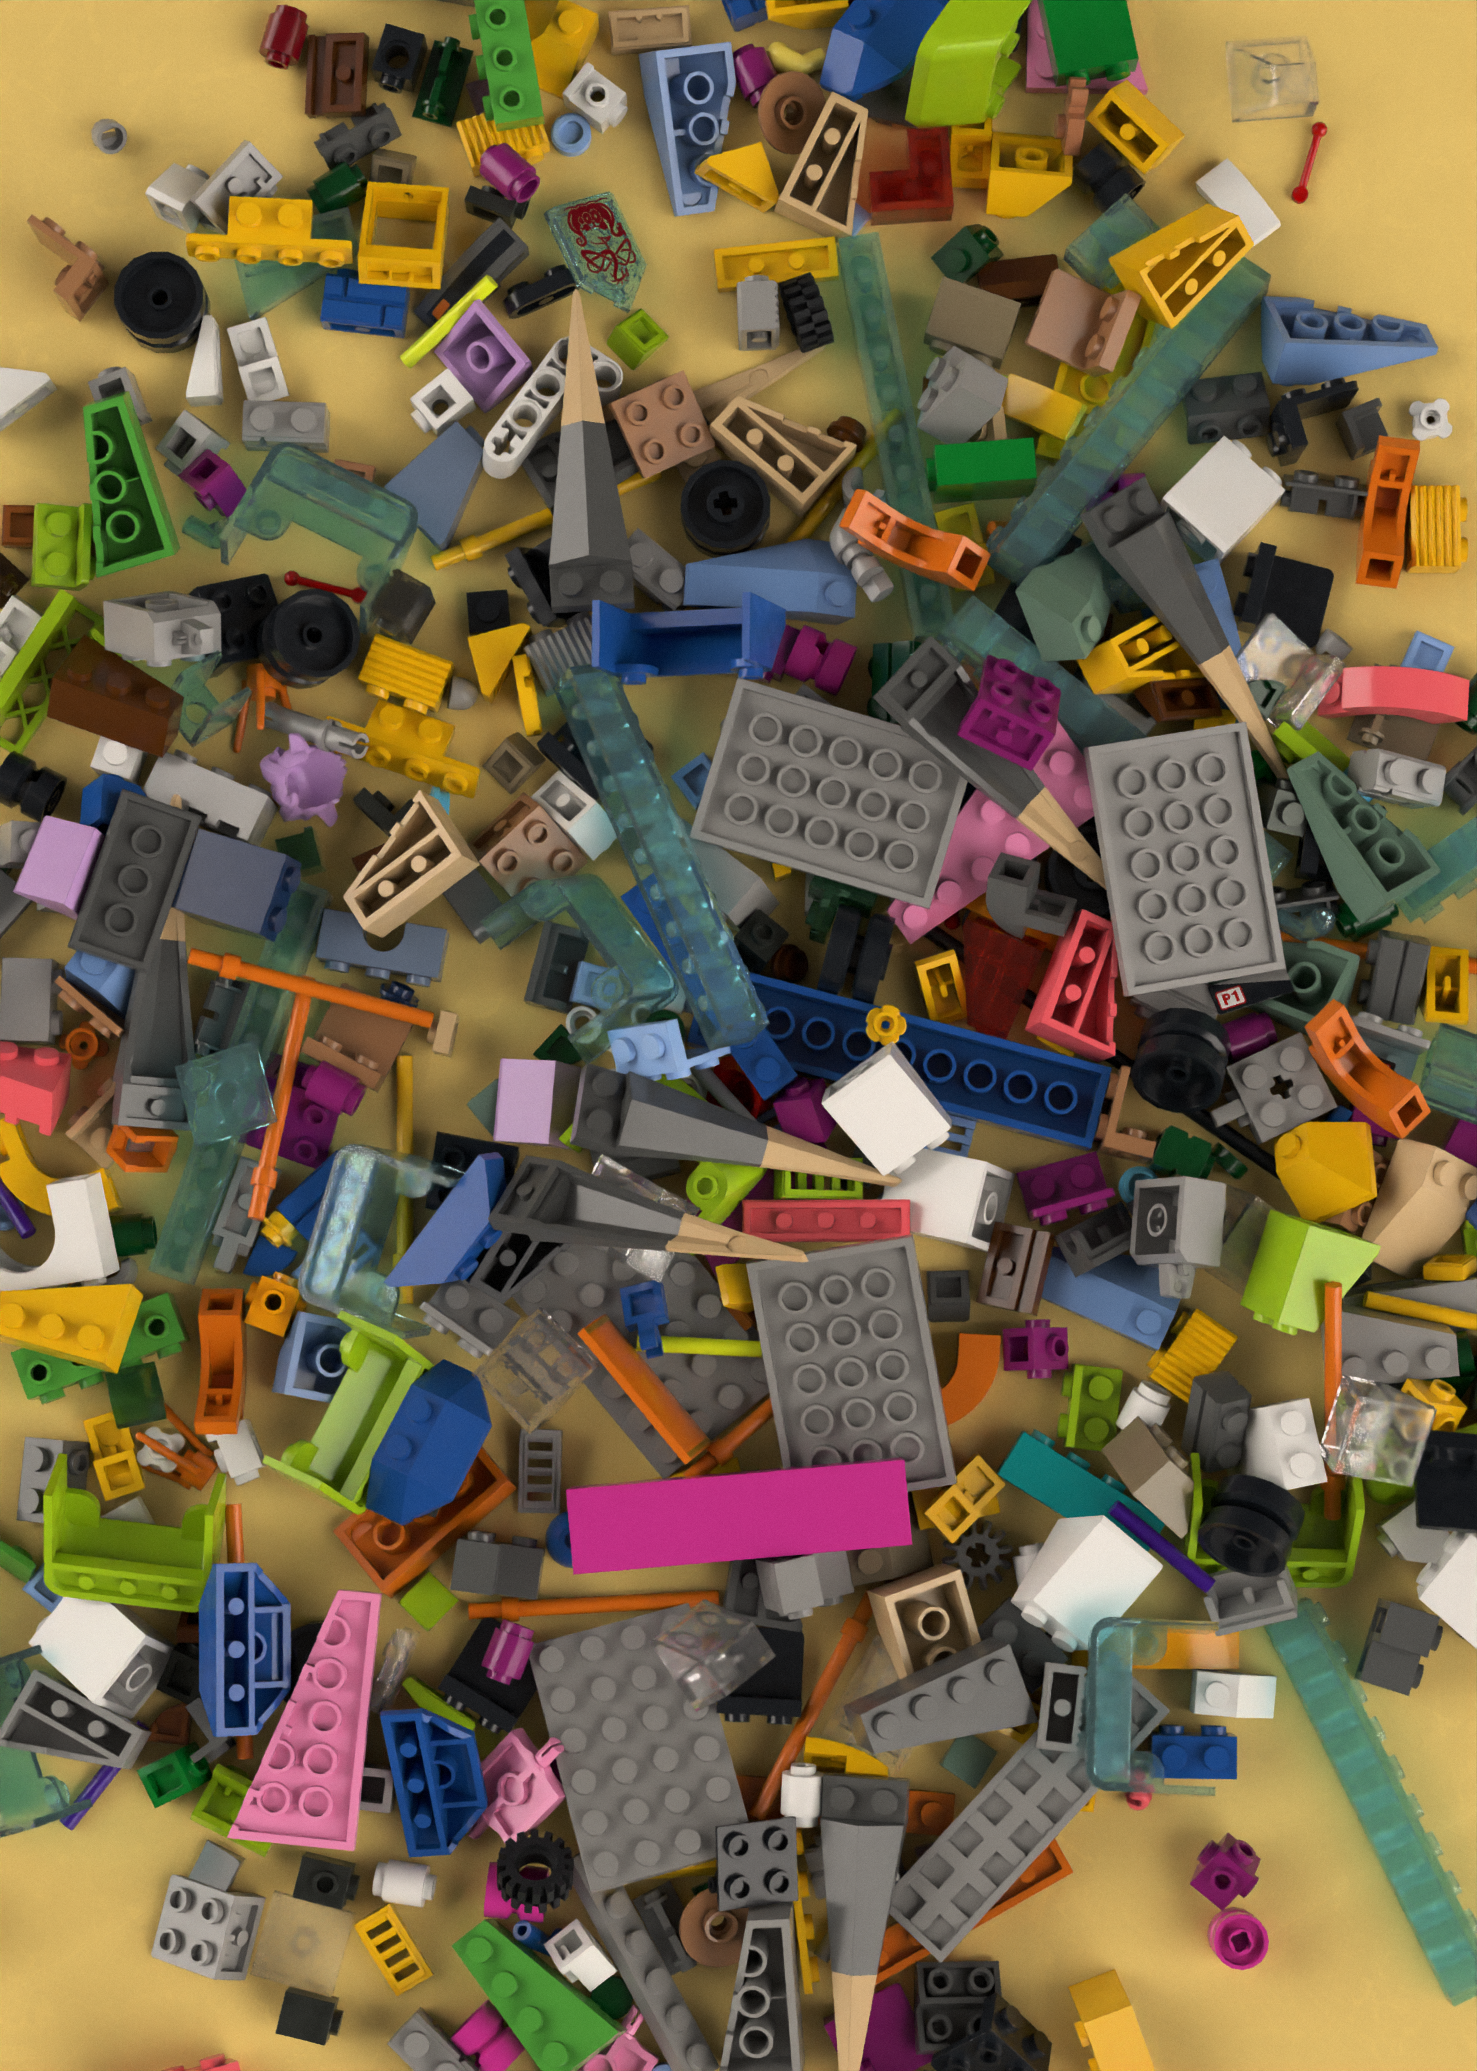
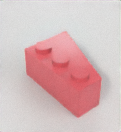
(1078, 990)
(33, 1085)

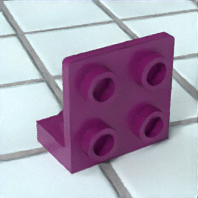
(1012, 713)
(307, 1125)
(1064, 1187)
(889, 2033)

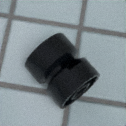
(1102, 175)
(32, 789)

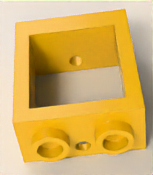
(403, 264)

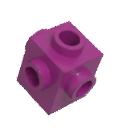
(1036, 1349)
(1225, 1870)

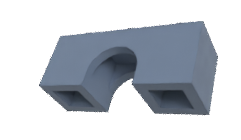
(417, 957)

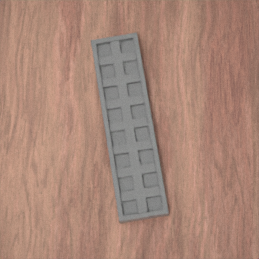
(1002, 1834)

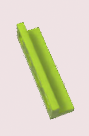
(31, 658)

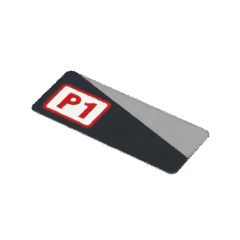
(1249, 990)

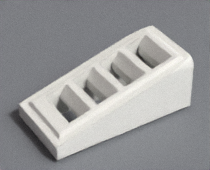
(205, 377)

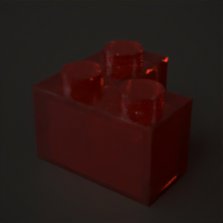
(922, 190)

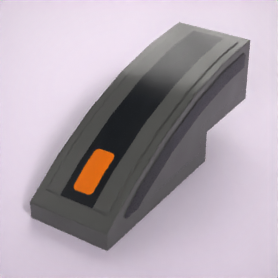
(492, 254)

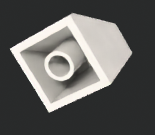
(1221, 499)
(887, 1110)
(953, 1197)
(1282, 1445)
(1081, 1577)
(1451, 1585)
(104, 1652)

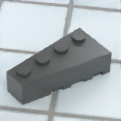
(948, 1700)

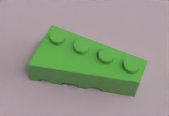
(125, 493)
(537, 2002)

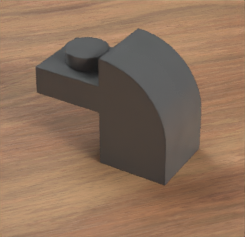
(1019, 904)

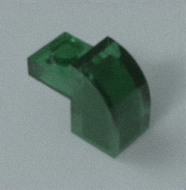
(831, 895)

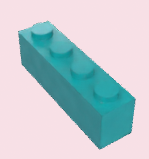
(1066, 1484)

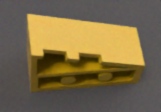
(1182, 262)
(1137, 657)
(72, 1322)
(1109, 2025)

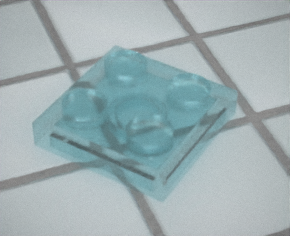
(226, 1094)

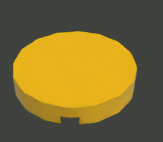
(527, 695)

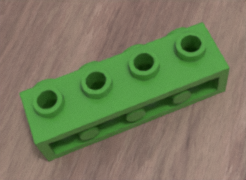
(507, 64)
(155, 1330)

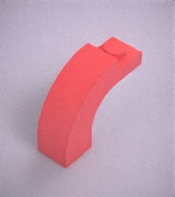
(1397, 691)

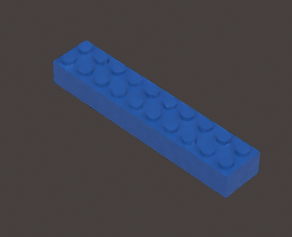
(964, 1069)

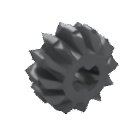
(989, 1547)

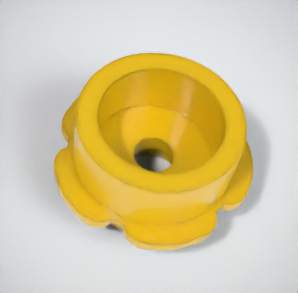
(886, 1013)
(278, 1230)

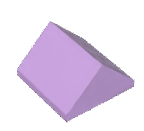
(484, 357)
(60, 865)
(535, 1101)

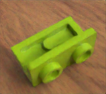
(1299, 744)
(222, 1803)

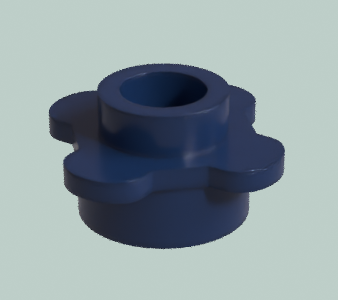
(398, 993)

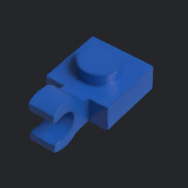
(644, 1310)

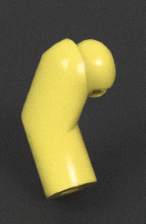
(786, 59)

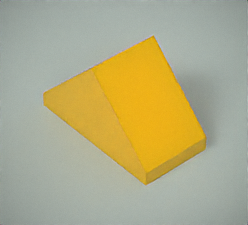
(742, 174)
(493, 656)
(1446, 986)
(941, 987)

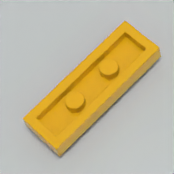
(777, 261)

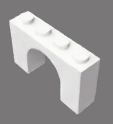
(83, 1240)

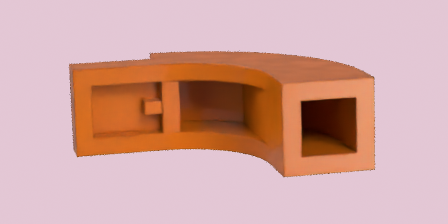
(1384, 514)
(913, 546)
(1361, 1076)
(222, 1361)
(973, 1374)

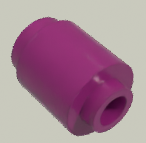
(752, 72)
(509, 172)
(1249, 1035)
(333, 1088)
(508, 1652)

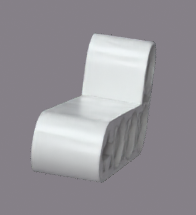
(540, 409)

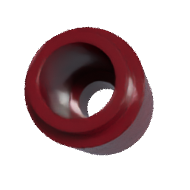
(284, 37)

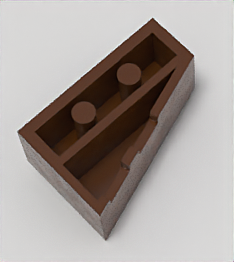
(114, 699)

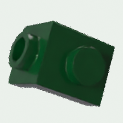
(968, 253)

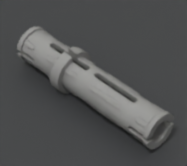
(326, 734)

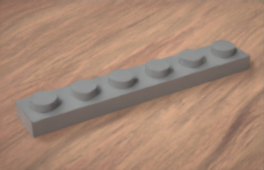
(645, 1975)

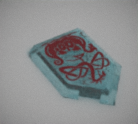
(599, 247)

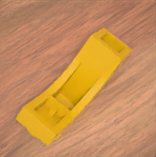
(29, 1181)

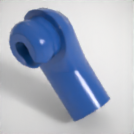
(532, 1936)

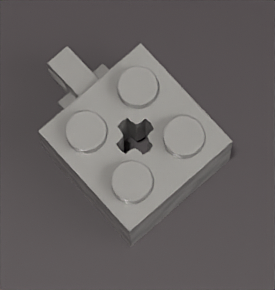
(162, 627)
(1250, 1093)
(1177, 1229)

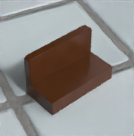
(1018, 278)

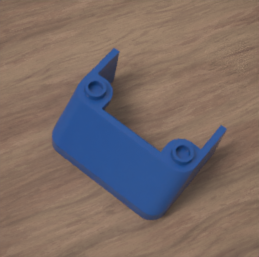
(687, 641)

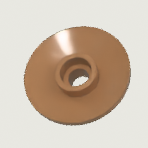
(803, 105)
(707, 1943)

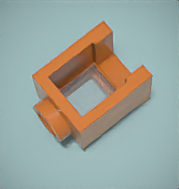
(142, 1148)

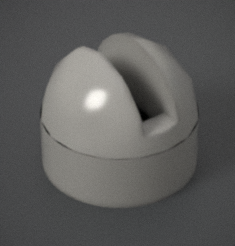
(110, 141)
(1333, 644)
(461, 694)

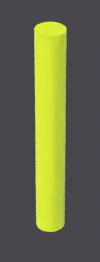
(447, 322)
(709, 1346)

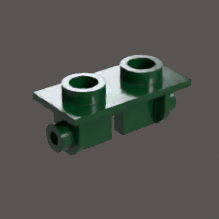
(443, 82)

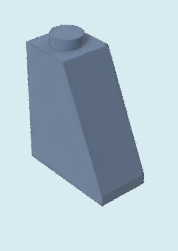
(442, 482)

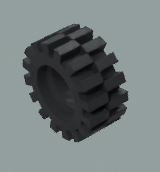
(806, 312)
(535, 1892)

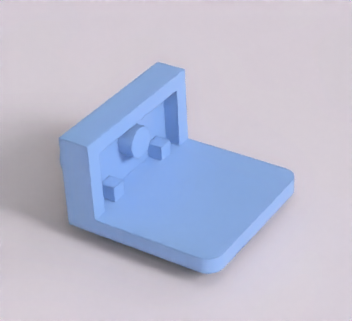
(658, 1050)

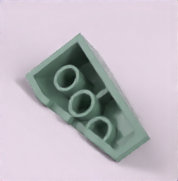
(1066, 604)
(1363, 850)
(1317, 975)

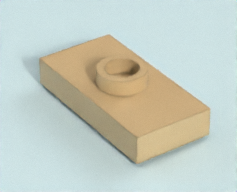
(649, 29)

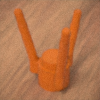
(263, 690)
(194, 1467)

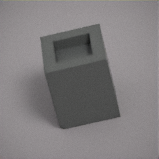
(1361, 428)

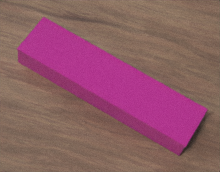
(739, 1515)

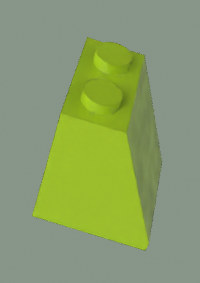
(1295, 1264)

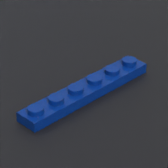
(759, 1058)

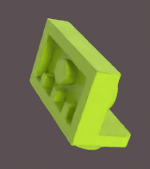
(62, 547)
(1091, 1406)

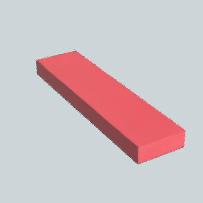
(826, 1220)

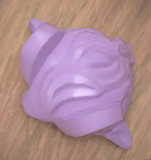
(305, 780)

